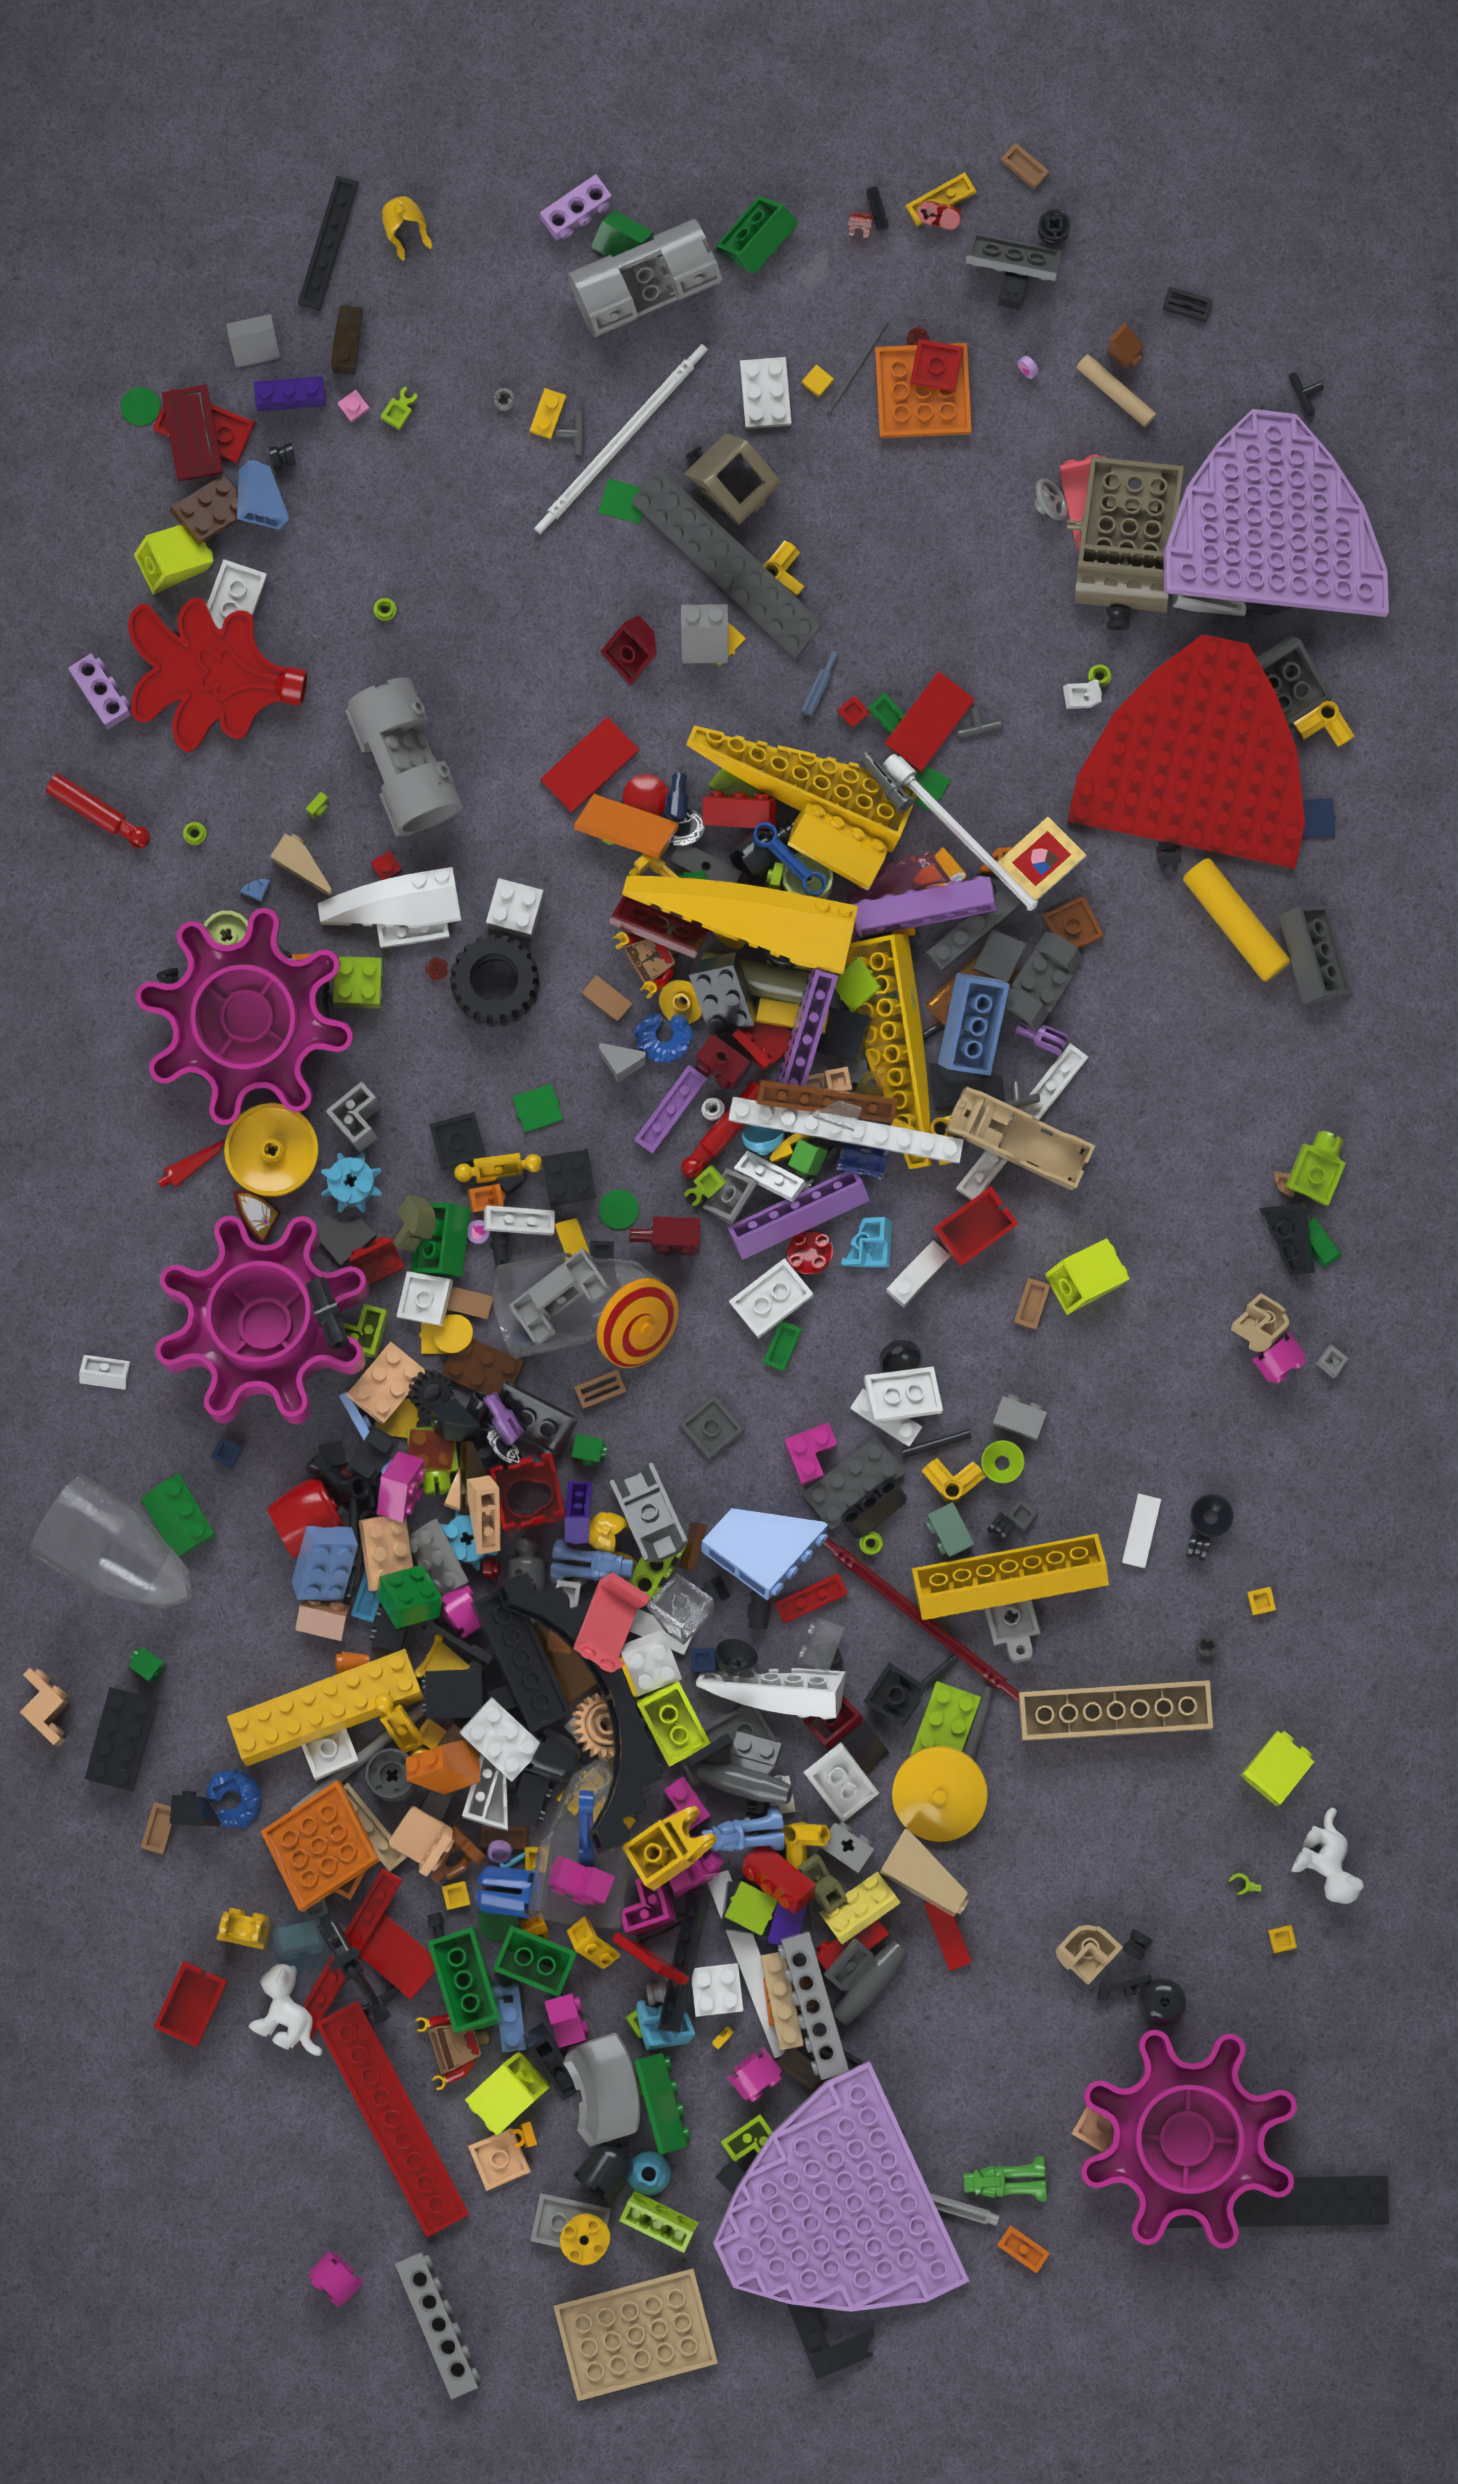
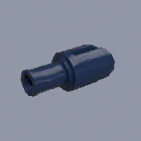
(676, 799)

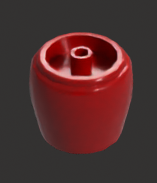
(301, 1507)

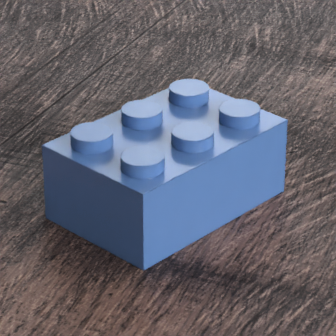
(324, 1563)

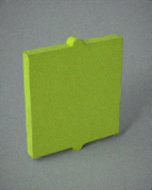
(856, 985)
(751, 1908)

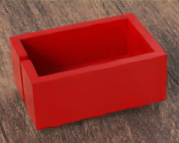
(974, 1226)
(191, 2004)

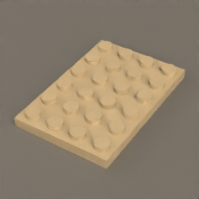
(635, 2334)

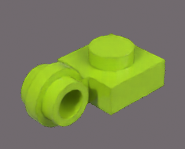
(774, 877)

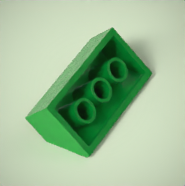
(465, 1981)
(661, 2103)

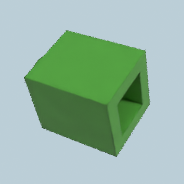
(807, 1158)

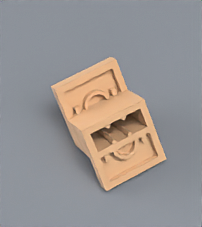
(45, 1706)

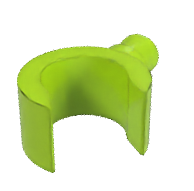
(1249, 1886)

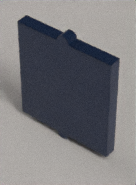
(1318, 818)

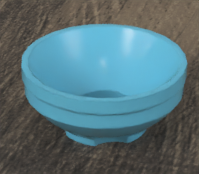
(762, 1139)
(662, 2169)

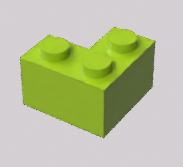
(369, 1329)
(747, 2137)

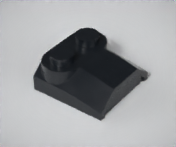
(896, 1695)

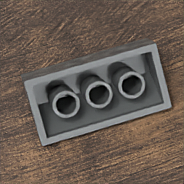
(1315, 954)

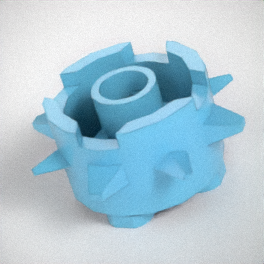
(364, 1186)
(454, 1533)

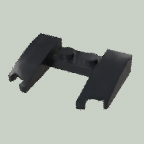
(822, 2356)

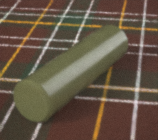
(771, 981)

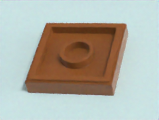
(1074, 923)

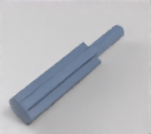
(819, 687)

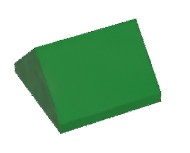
(619, 234)

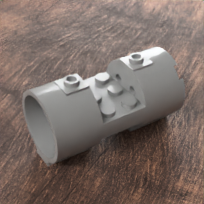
(644, 278)
(415, 786)

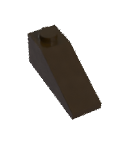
(346, 340)
(469, 1468)

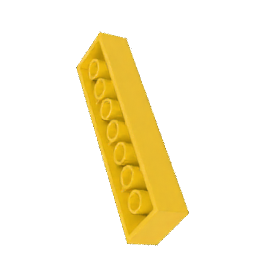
(1010, 1576)
(323, 1707)

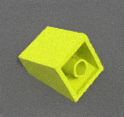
(171, 558)
(1087, 1276)
(1277, 1767)
(507, 2093)

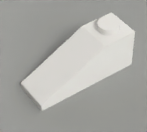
(917, 1273)

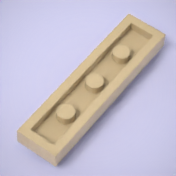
(376, 1832)
(781, 2002)

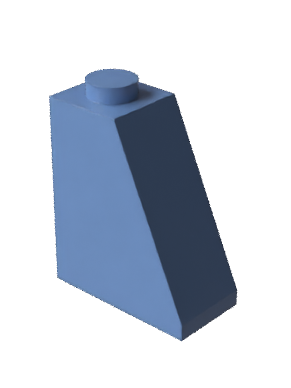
(259, 496)

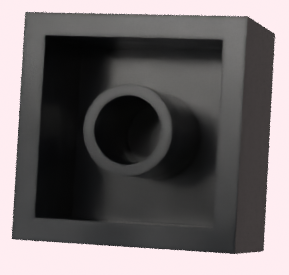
(568, 1177)

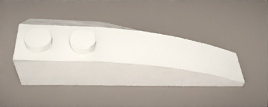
(403, 900)
(795, 1693)

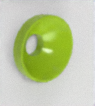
(1008, 1450)

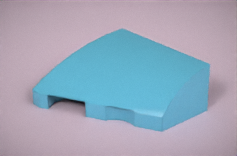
(871, 1244)
(655, 2038)

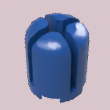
(505, 1879)

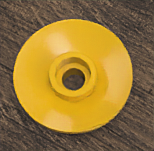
(671, 1002)

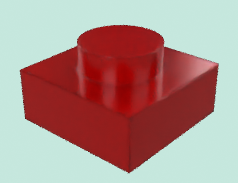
(853, 712)
(386, 866)

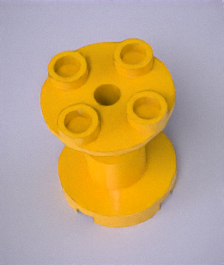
(594, 2229)

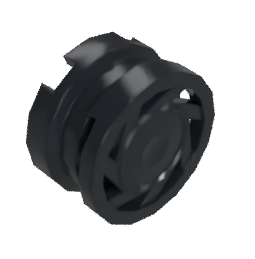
(1054, 227)

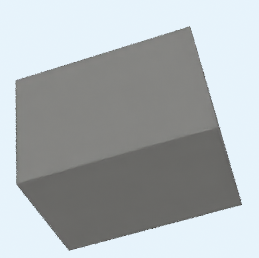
(253, 341)
(622, 1060)
(731, 1198)

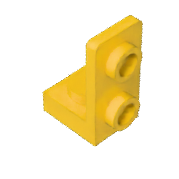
(590, 1946)

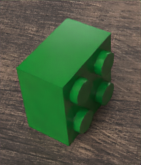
(409, 1596)

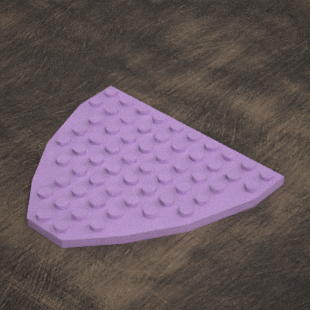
(1275, 525)
(838, 2209)

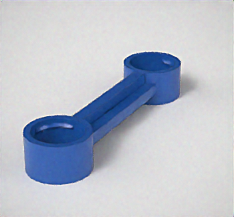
(789, 859)
(585, 1810)

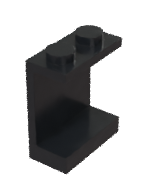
(453, 1693)

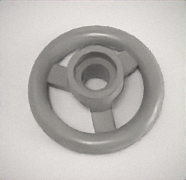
(1047, 501)

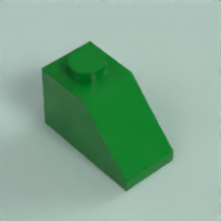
(147, 1664)

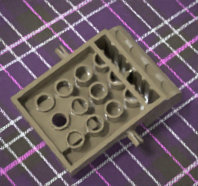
(1126, 534)

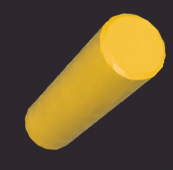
(1236, 919)

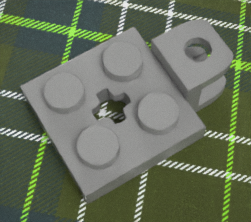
(1015, 1634)

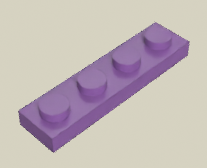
(670, 1109)

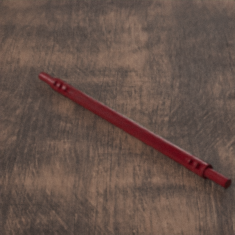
(929, 1625)

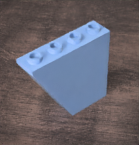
(763, 1547)

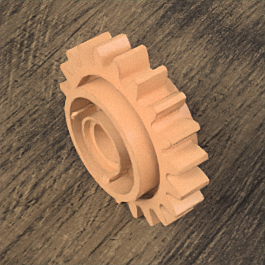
(589, 1728)

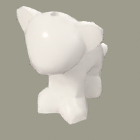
(1339, 1885)
(278, 1985)

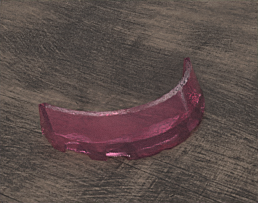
(898, 878)

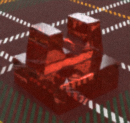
(860, 220)

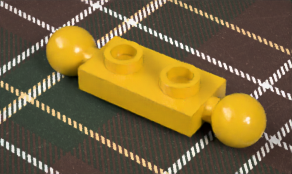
(495, 1167)
(399, 1725)

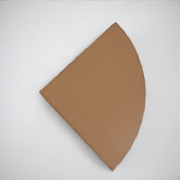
(1281, 1180)

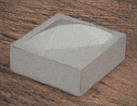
(1332, 1361)

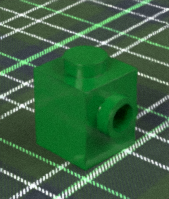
(589, 1450)

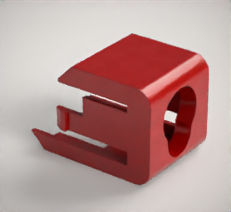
(526, 1470)

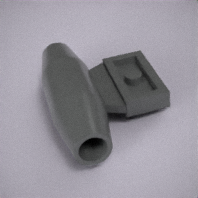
(749, 1771)
(862, 1976)

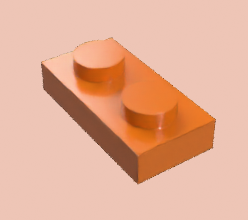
(1023, 2249)

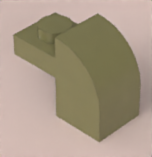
(418, 1222)
(828, 1890)

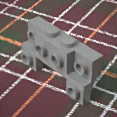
(556, 1292)

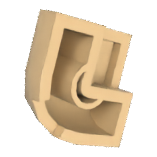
(1262, 1323)
(1087, 1951)

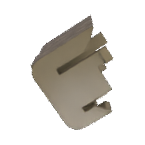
(714, 460)

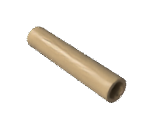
(1116, 390)

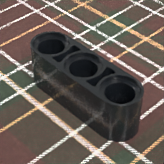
(873, 1508)

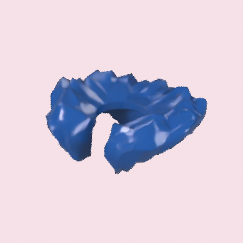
(659, 1051)
(245, 1787)

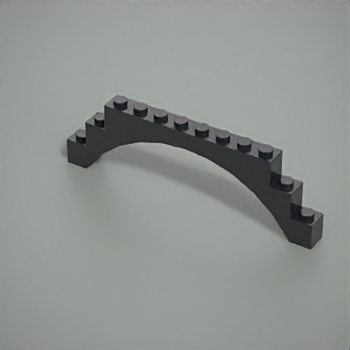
(633, 1751)

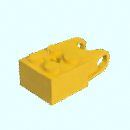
(675, 1847)
(245, 1930)

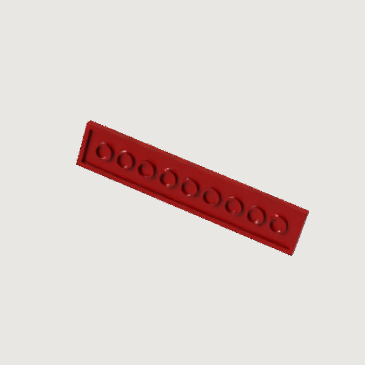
(392, 2118)

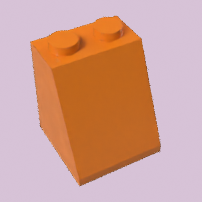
(445, 1767)

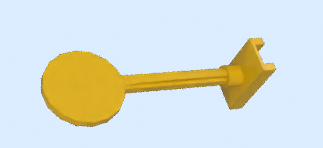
(660, 867)

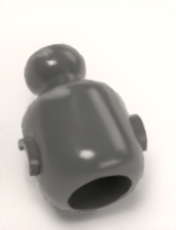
(528, 1563)

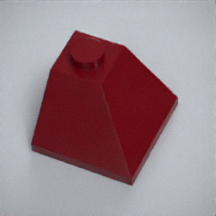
(631, 648)
(833, 1730)

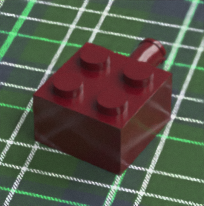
(722, 1063)
(670, 1234)

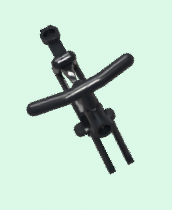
(347, 1961)

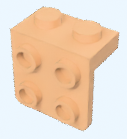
(422, 1839)

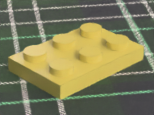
(863, 1907)

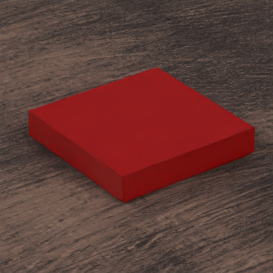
(936, 365)

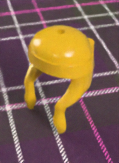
(393, 215)
(603, 1531)

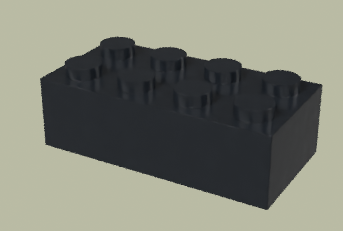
(121, 1739)

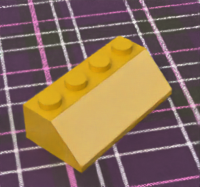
(837, 845)

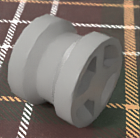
(656, 1992)

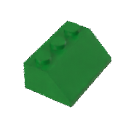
(757, 234)
(445, 1251)
(178, 1515)
(535, 1961)

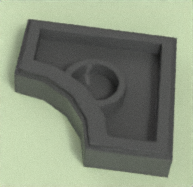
(343, 1238)

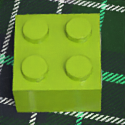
(359, 983)

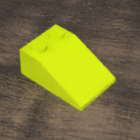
(672, 1722)

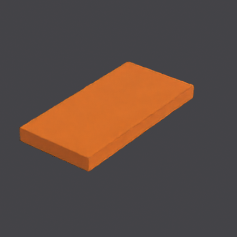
(626, 826)

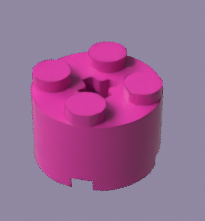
(1280, 1358)
(459, 1611)
(755, 2074)
(336, 2278)

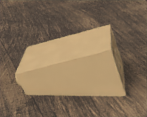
(921, 1874)

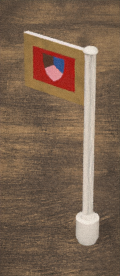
(1028, 867)

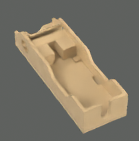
(1020, 1139)

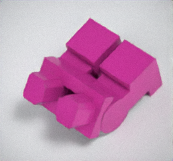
(697, 1874)

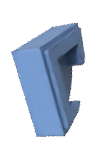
(256, 889)

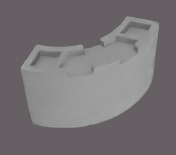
(607, 2088)

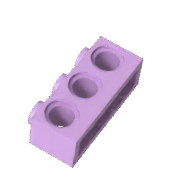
(577, 197)
(89, 685)

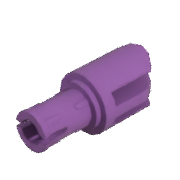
(1045, 1038)
(503, 1419)

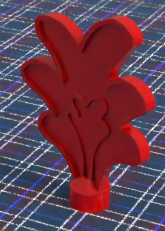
(209, 671)

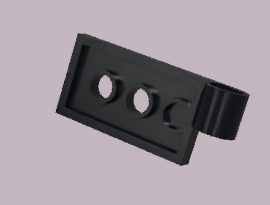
(542, 1412)

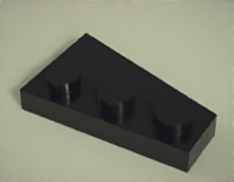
(949, 1085)
(1292, 1234)

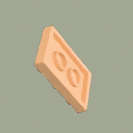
(385, 1383)
(384, 1548)

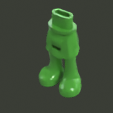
(992, 2180)

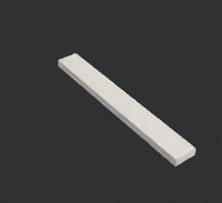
(1049, 1089)
(748, 1960)

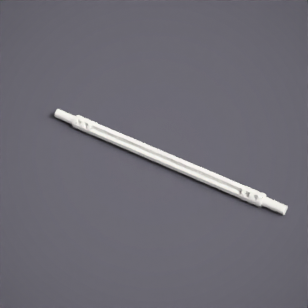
(620, 439)

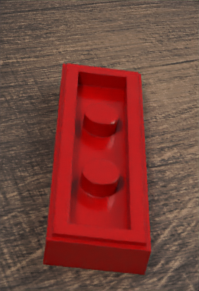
(811, 1598)
(948, 1937)

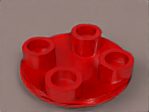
(645, 793)
(809, 1252)

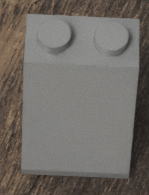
(704, 633)

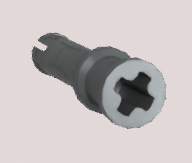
(892, 789)

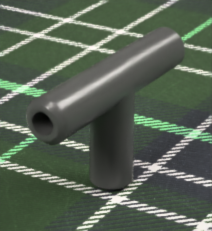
(576, 433)
(979, 727)
(1018, 1101)

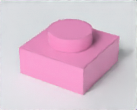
(353, 406)

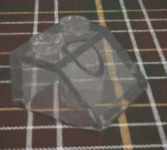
(681, 1608)

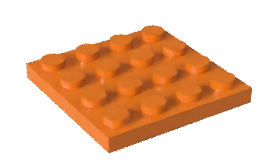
(917, 410)
(320, 1846)

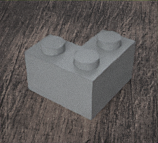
(351, 1115)

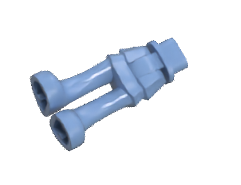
(601, 1563)
(731, 1834)

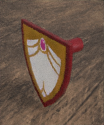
(256, 1213)

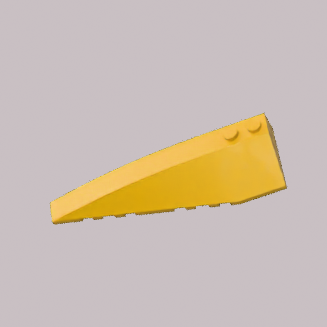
(802, 777)
(788, 924)
(896, 1042)

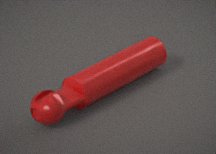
(96, 811)
(715, 1139)

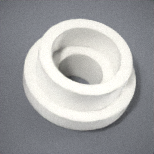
(710, 1103)

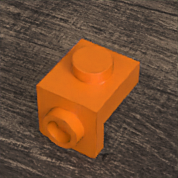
(485, 1196)

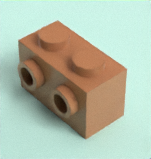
(323, 1618)

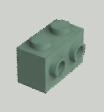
(949, 1530)

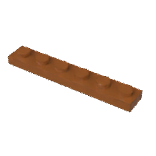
(814, 1098)

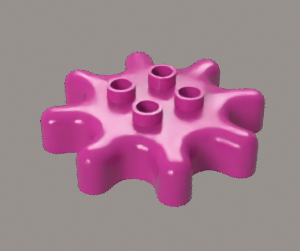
(244, 1016)
(257, 1320)
(1188, 2139)

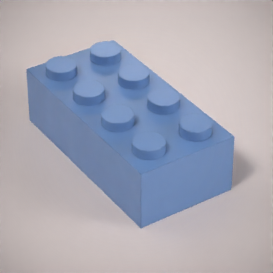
(973, 1024)

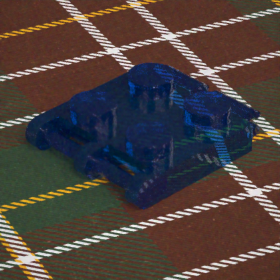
(863, 1158)

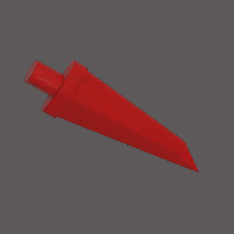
(183, 1169)

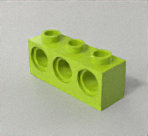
(643, 1571)
(659, 2221)

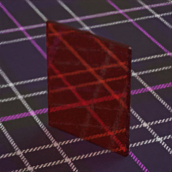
(432, 1448)

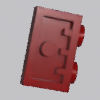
(763, 1043)
(377, 1260)

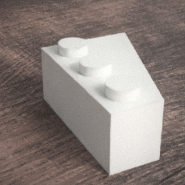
(488, 1799)

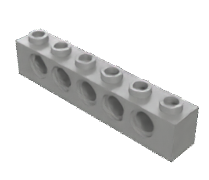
(836, 2063)
(455, 2384)

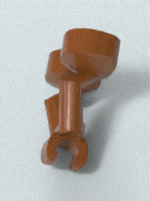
(471, 1852)

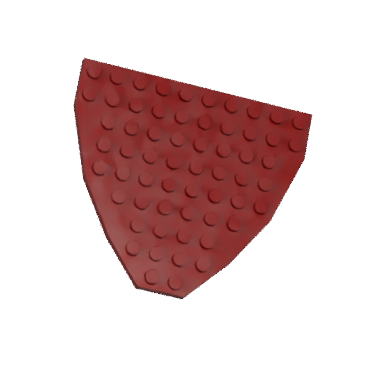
(1199, 760)

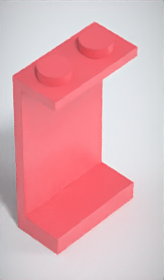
(1074, 481)
(609, 1621)

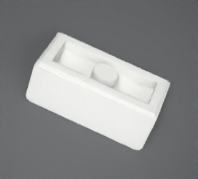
(104, 1372)

